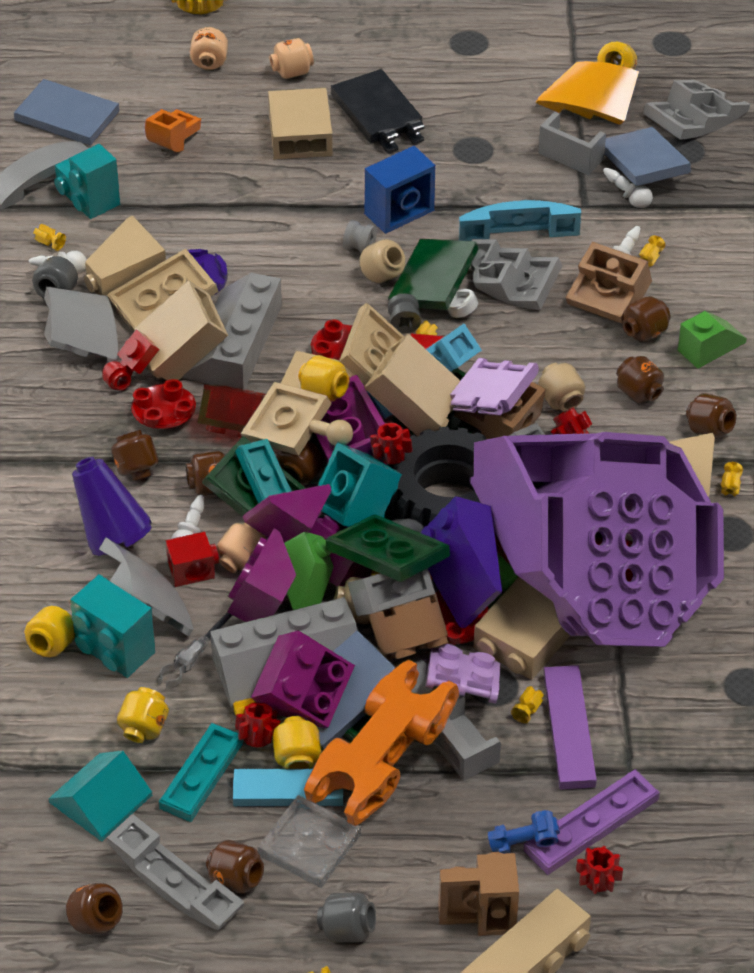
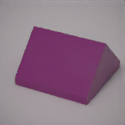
(288, 512)

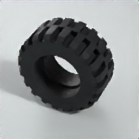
(435, 459)

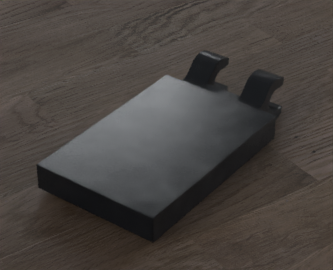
(378, 109)

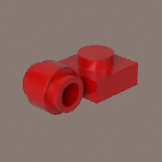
(135, 357)

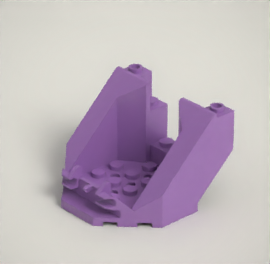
(563, 489)

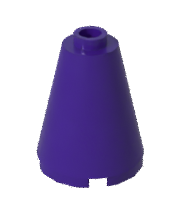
(107, 506)

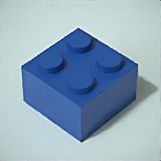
(399, 189)

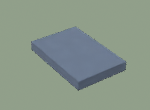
(66, 112)
(645, 156)
(367, 673)

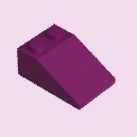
(359, 412)

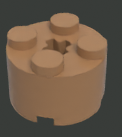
(409, 627)

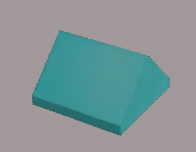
(102, 794)

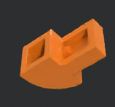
(171, 128)

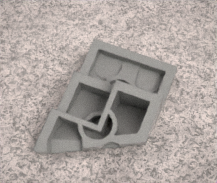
(694, 109)
(514, 274)
(81, 323)
(149, 587)

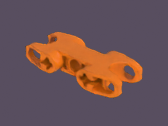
(369, 759)

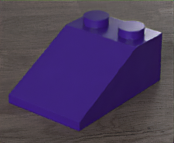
(471, 572)

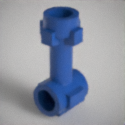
(543, 830)

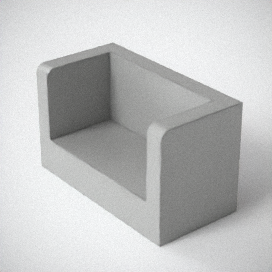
(569, 149)
(383, 592)
(465, 746)

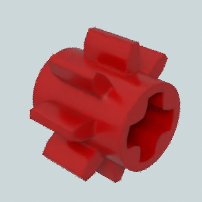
(571, 422)
(391, 443)
(257, 724)
(599, 869)

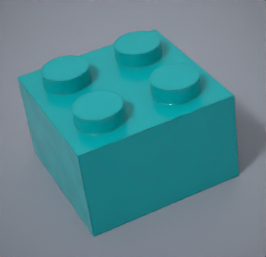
(358, 485)
(113, 626)

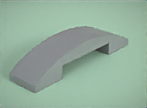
(33, 169)
(171, 877)

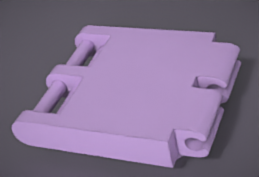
(492, 386)
(472, 673)

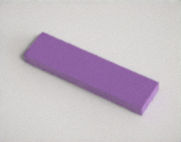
(569, 727)
(594, 820)

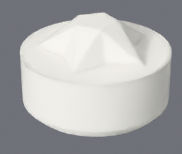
(463, 303)

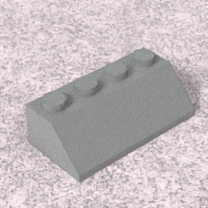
(248, 315)
(245, 647)

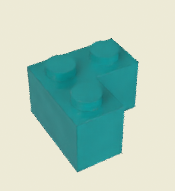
(89, 181)

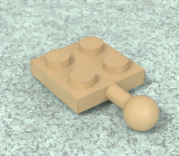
(291, 417)

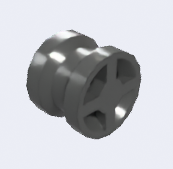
(404, 313)

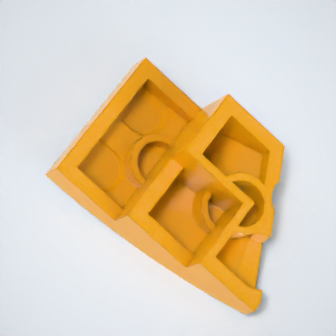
(592, 90)

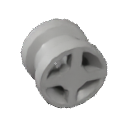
(358, 236)

